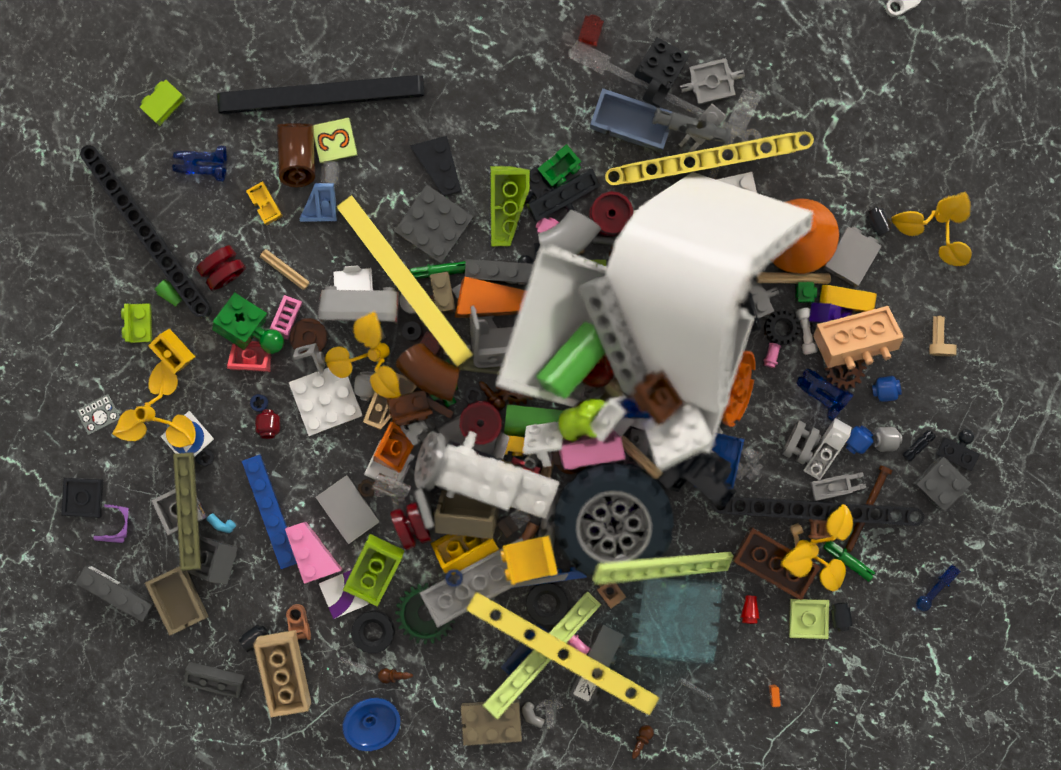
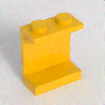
(529, 559)

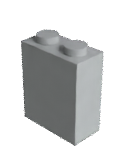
(853, 256)

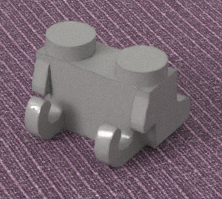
(418, 429)

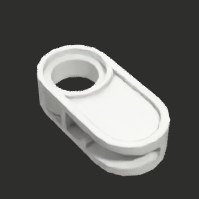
(905, 5)

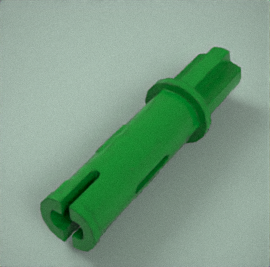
(426, 271)
(849, 560)

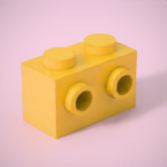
(171, 351)

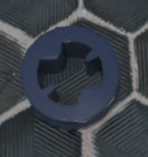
(254, 399)
(449, 574)

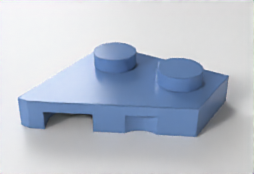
(320, 204)

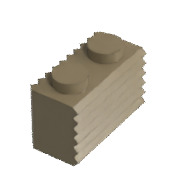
(442, 292)

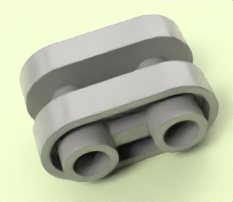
(811, 438)

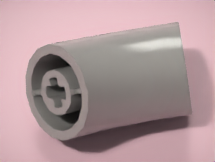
(570, 234)

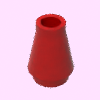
(750, 610)

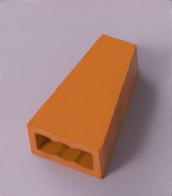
(488, 299)

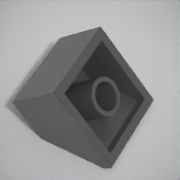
(216, 560)

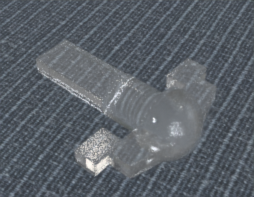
(549, 702)

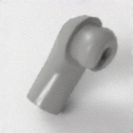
(529, 715)

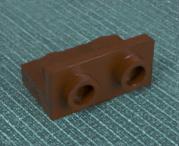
(409, 407)

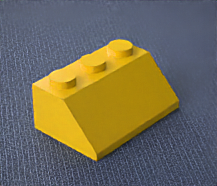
(462, 551)

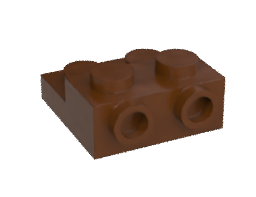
(657, 397)

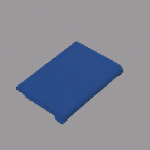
(729, 449)

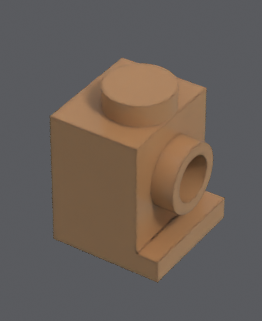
(614, 598)

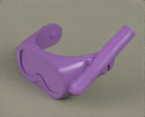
(122, 534)

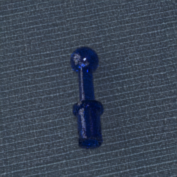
(925, 602)

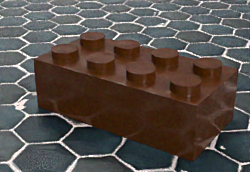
(764, 558)

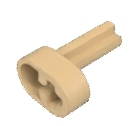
(938, 347)

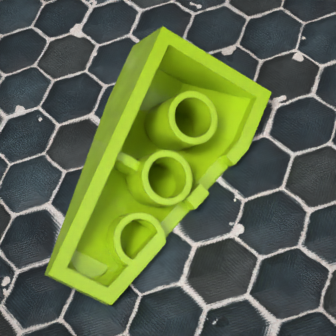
(507, 197)

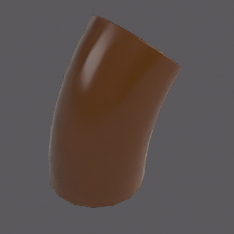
(296, 154)
(429, 371)

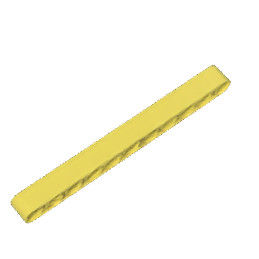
(404, 281)

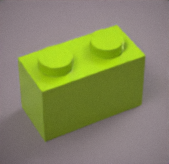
(162, 102)

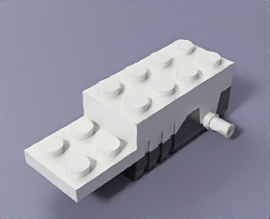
(494, 479)

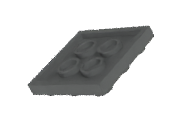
(434, 224)

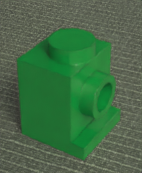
(805, 292)

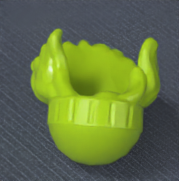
(576, 421)

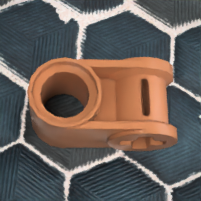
(822, 529)
(299, 624)

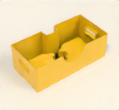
(266, 203)

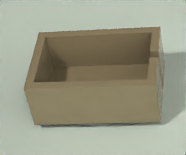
(465, 516)
(176, 600)
(485, 729)

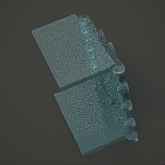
(678, 619)

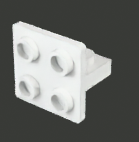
(543, 440)

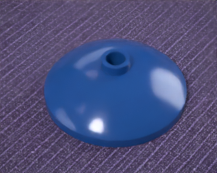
(372, 732)

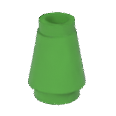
(168, 292)

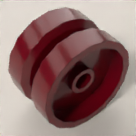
(613, 203)
(221, 268)
(486, 412)
(409, 526)

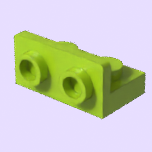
(137, 323)

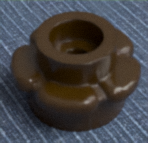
(361, 488)

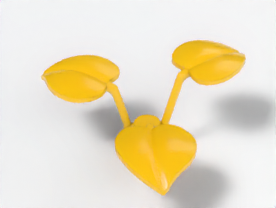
(954, 208)
(368, 332)
(131, 425)
(800, 562)

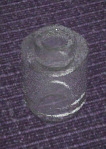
(330, 173)

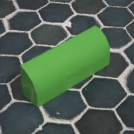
(572, 362)
(521, 416)

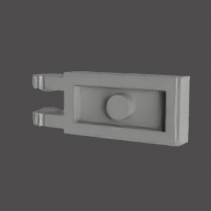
(712, 115)
(835, 486)

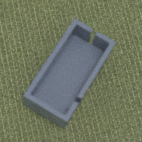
(629, 120)

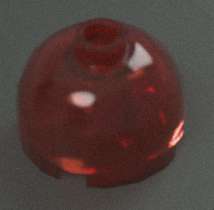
(600, 374)

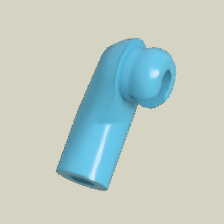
(220, 526)

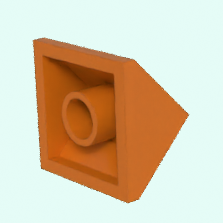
(393, 449)

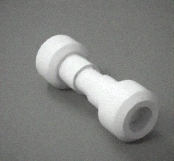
(809, 345)

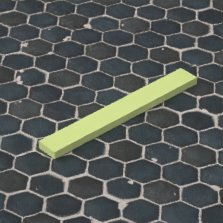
(662, 567)
(535, 661)

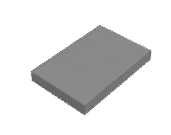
(425, 508)
(347, 509)

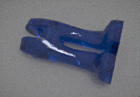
(191, 157)
(813, 382)

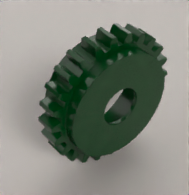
(411, 621)

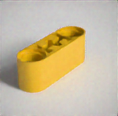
(848, 298)

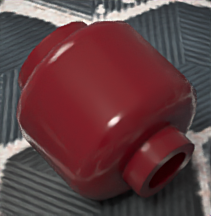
(267, 424)

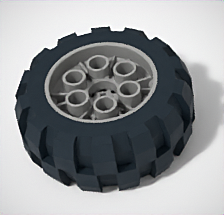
(587, 494)

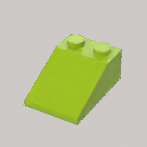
(373, 570)

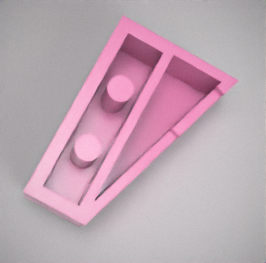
(591, 451)
(310, 553)

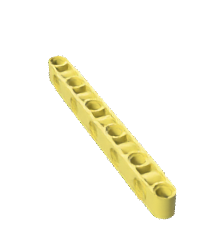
(709, 158)
(550, 646)

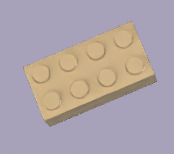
(282, 673)

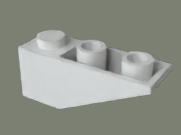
(828, 448)

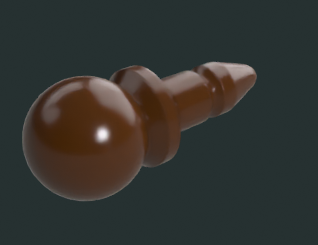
(492, 396)
(386, 675)
(645, 733)

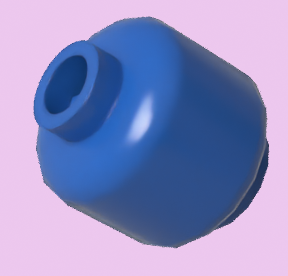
(887, 388)
(859, 440)

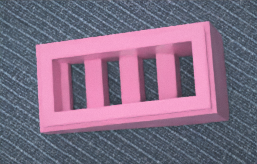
(286, 300)

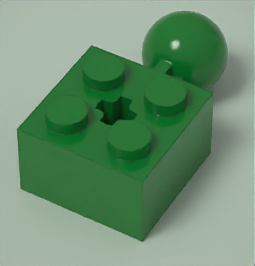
(248, 327)

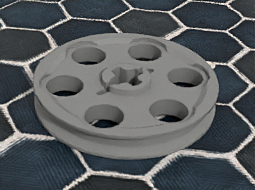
(430, 460)

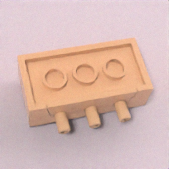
(858, 337)

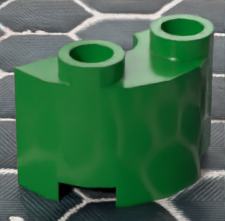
(560, 166)

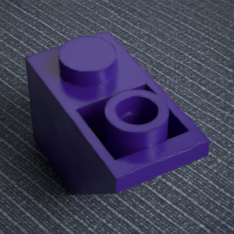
(827, 312)

